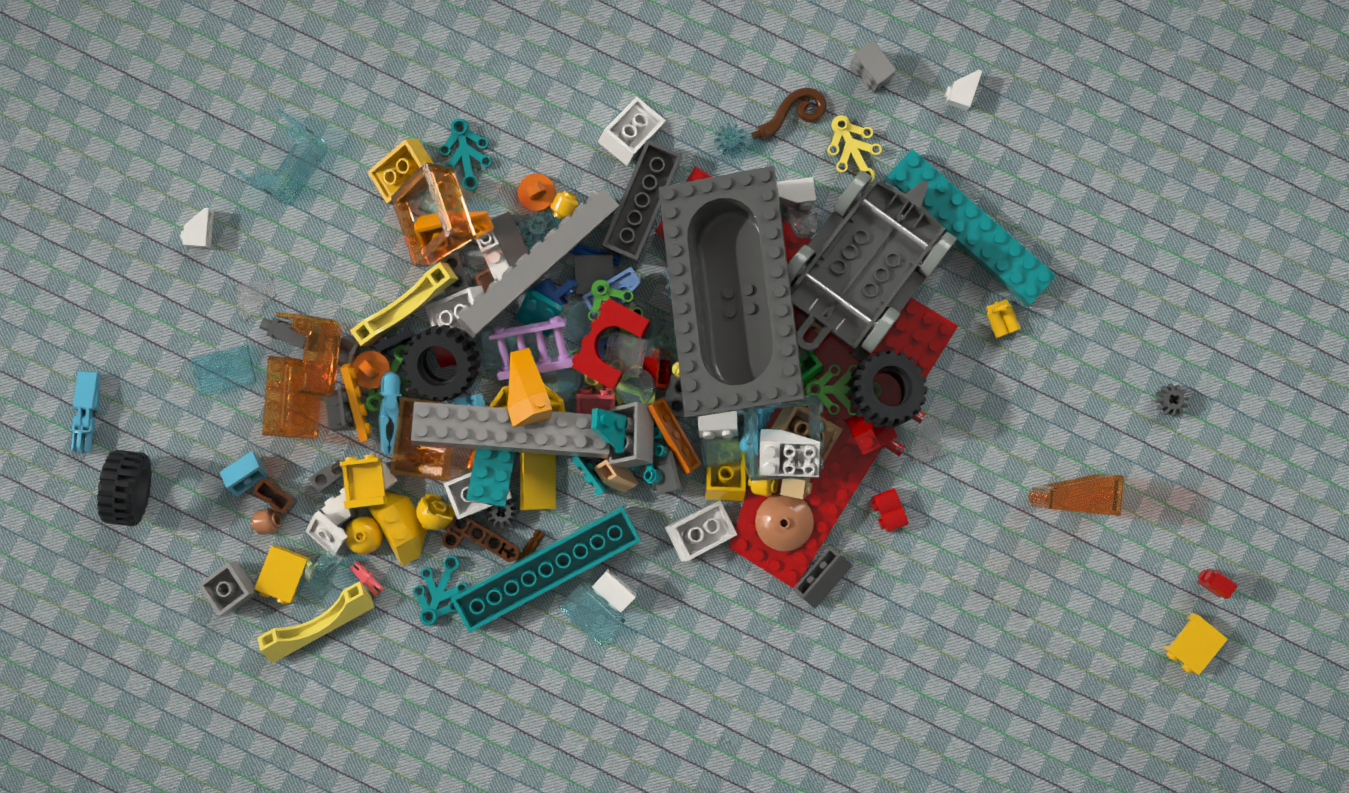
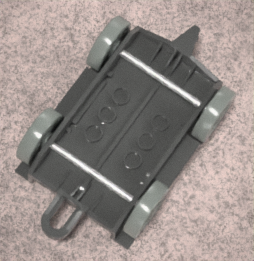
(866, 264)

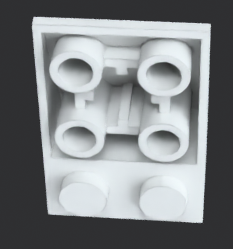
(788, 454)

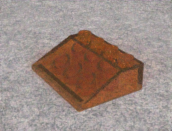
(417, 460)

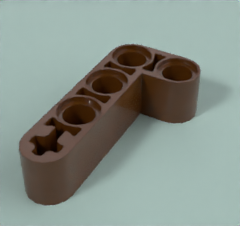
(484, 541)

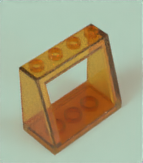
(450, 209)
(287, 412)
(1084, 494)

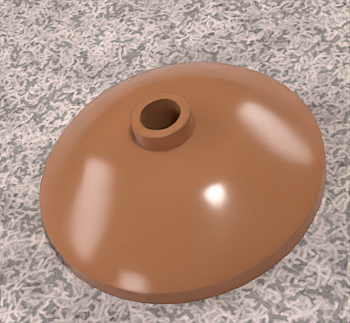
(796, 513)

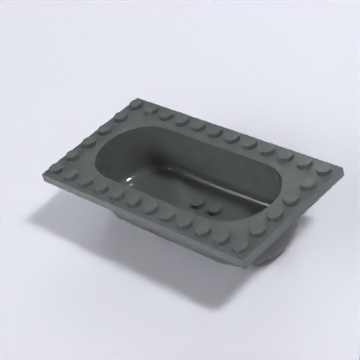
(731, 293)

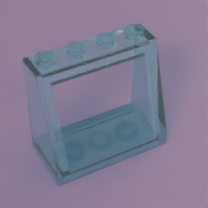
(752, 463)

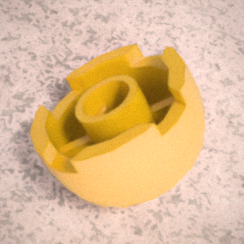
(434, 513)
(363, 535)

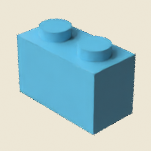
(244, 473)

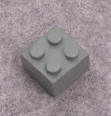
(872, 66)
(228, 588)

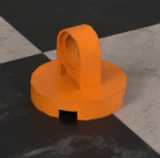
(536, 192)
(370, 369)

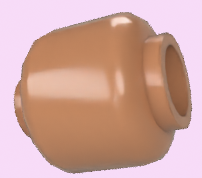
(266, 521)

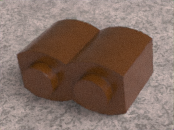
(272, 492)

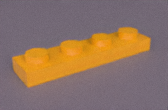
(354, 394)

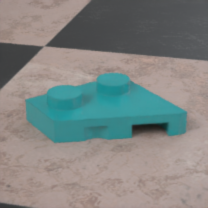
(610, 428)

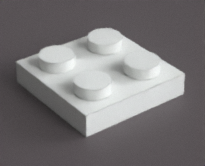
(326, 533)

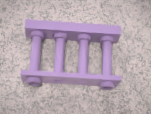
(544, 364)

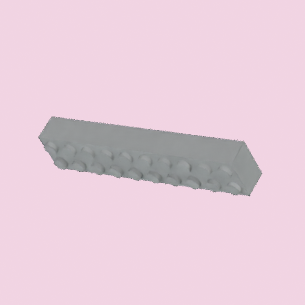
(535, 265)
(492, 430)

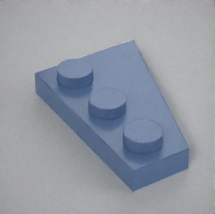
(624, 281)

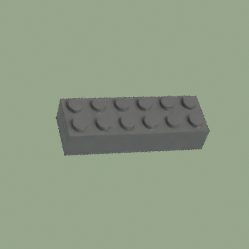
(641, 201)

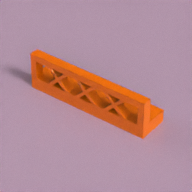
(674, 436)

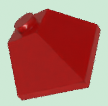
(867, 435)

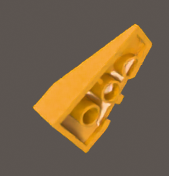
(429, 226)
(526, 394)

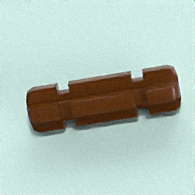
(532, 543)

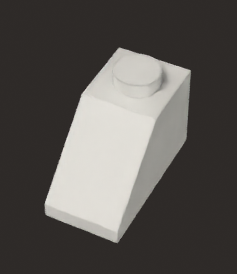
(962, 91)
(198, 230)

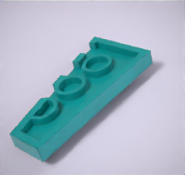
(590, 474)

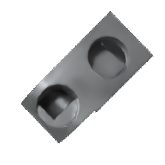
(326, 476)

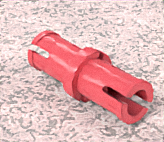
(366, 578)

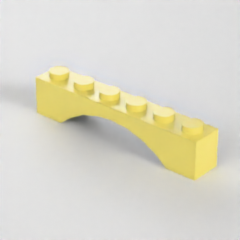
(383, 321)
(284, 641)

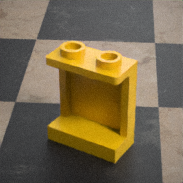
(363, 481)
(281, 574)
(1195, 645)

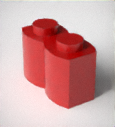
(658, 370)
(890, 510)
(1217, 583)

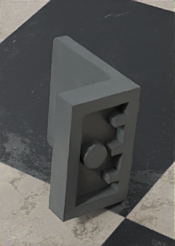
(339, 410)

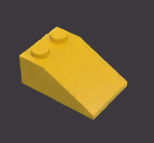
(398, 167)
(726, 481)

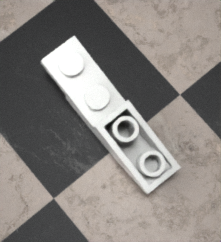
(493, 254)

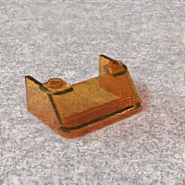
(319, 355)

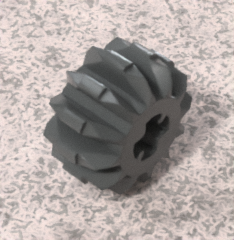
(1171, 391)
(499, 518)

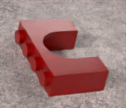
(589, 360)

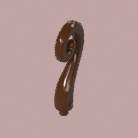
(771, 127)

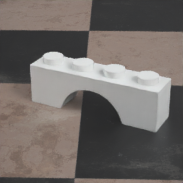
(335, 506)

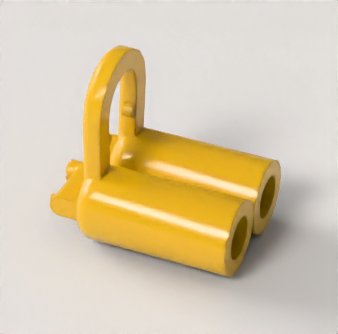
(1002, 318)

